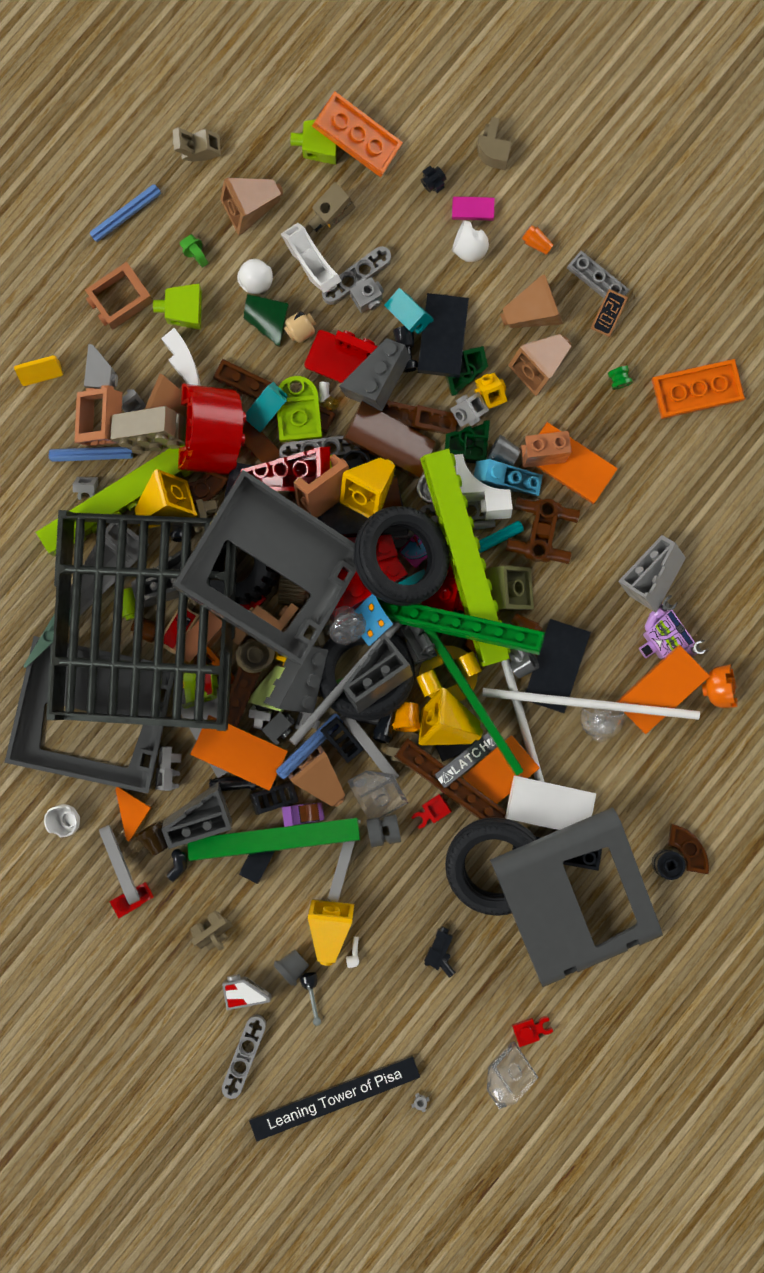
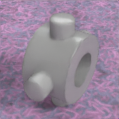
(420, 1102)

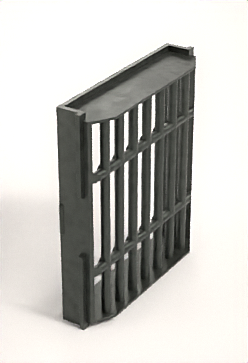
(58, 649)

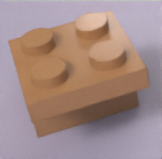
(286, 615)

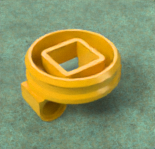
(466, 663)

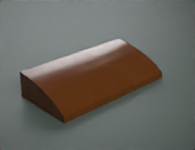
(388, 439)

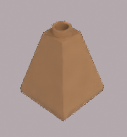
(249, 200)
(532, 307)
(539, 360)
(166, 394)
(318, 778)

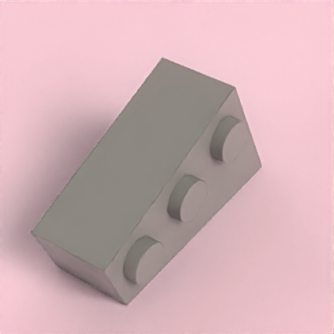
(653, 573)

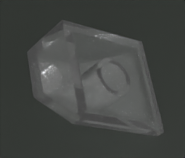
(377, 793)
(509, 1076)

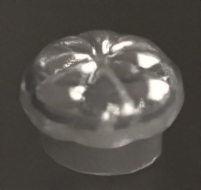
(346, 625)

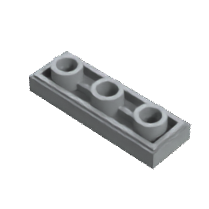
(588, 269)

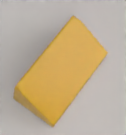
(38, 370)

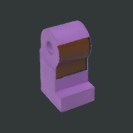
(302, 813)

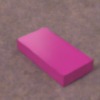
(473, 208)

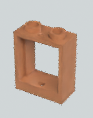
(129, 310)
(85, 415)
(191, 640)

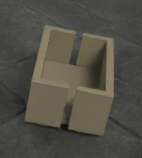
(149, 429)

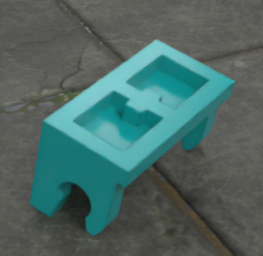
(408, 311)
(266, 406)

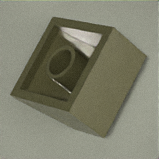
(511, 587)

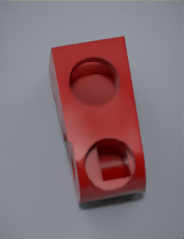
(122, 906)

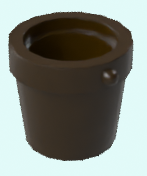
(153, 838)

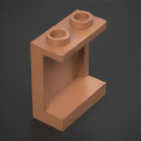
(546, 449)
(323, 491)

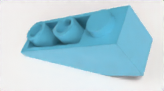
(507, 477)

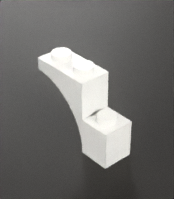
(310, 258)
(493, 501)

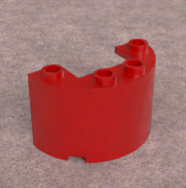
(212, 429)

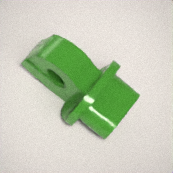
(192, 248)

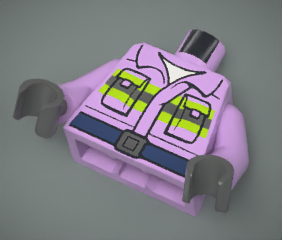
(666, 632)

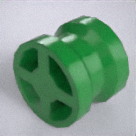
(620, 377)

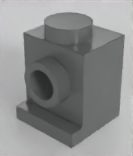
(279, 727)

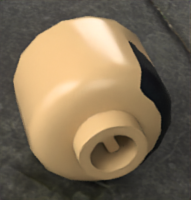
(300, 326)

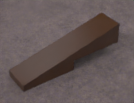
(421, 417)

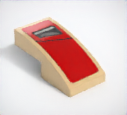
(170, 632)

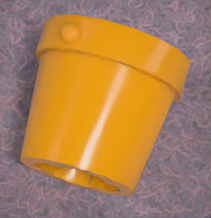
(407, 718)

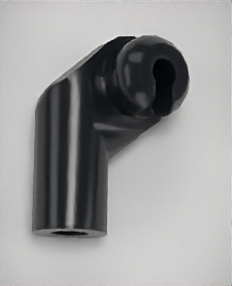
(180, 865)

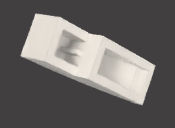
(182, 359)

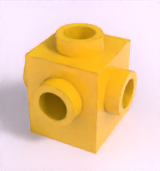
(491, 390)

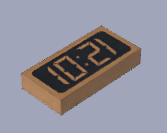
(609, 312)

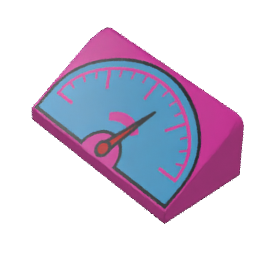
(414, 551)

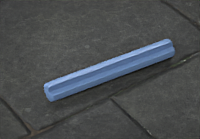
(125, 213)
(81, 454)
(305, 750)

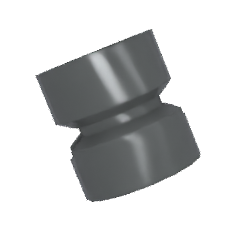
(376, 834)

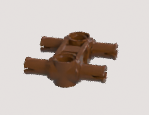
(542, 530)

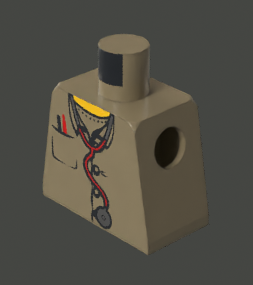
(334, 202)

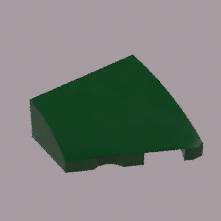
(266, 316)
(472, 364)
(469, 442)

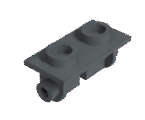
(419, 642)

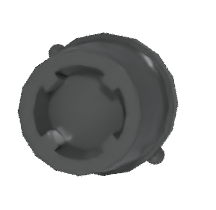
(504, 451)
(291, 967)

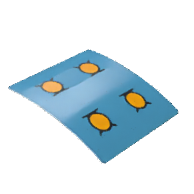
(376, 619)

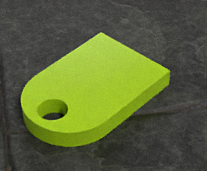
(301, 412)

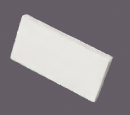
(548, 804)

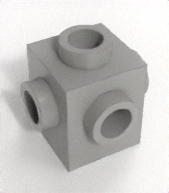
(366, 294)
(469, 409)

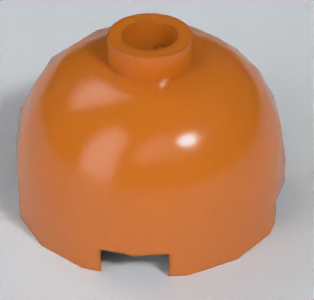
(721, 687)

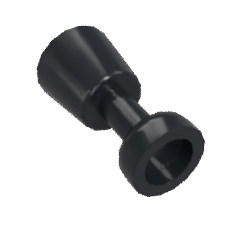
(404, 336)

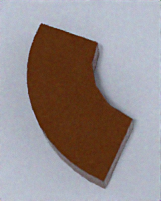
(207, 487)
(690, 848)

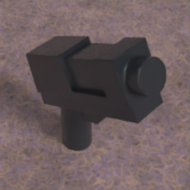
(437, 953)

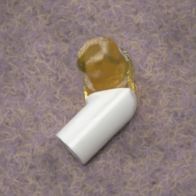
(325, 399)

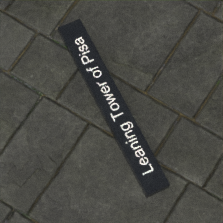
(334, 1098)

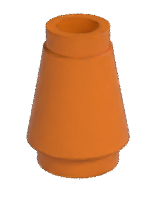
(536, 239)

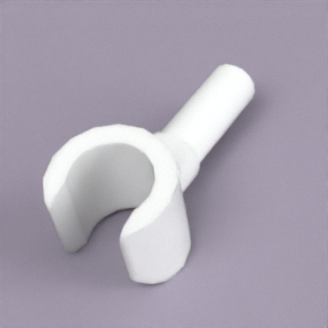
(353, 961)

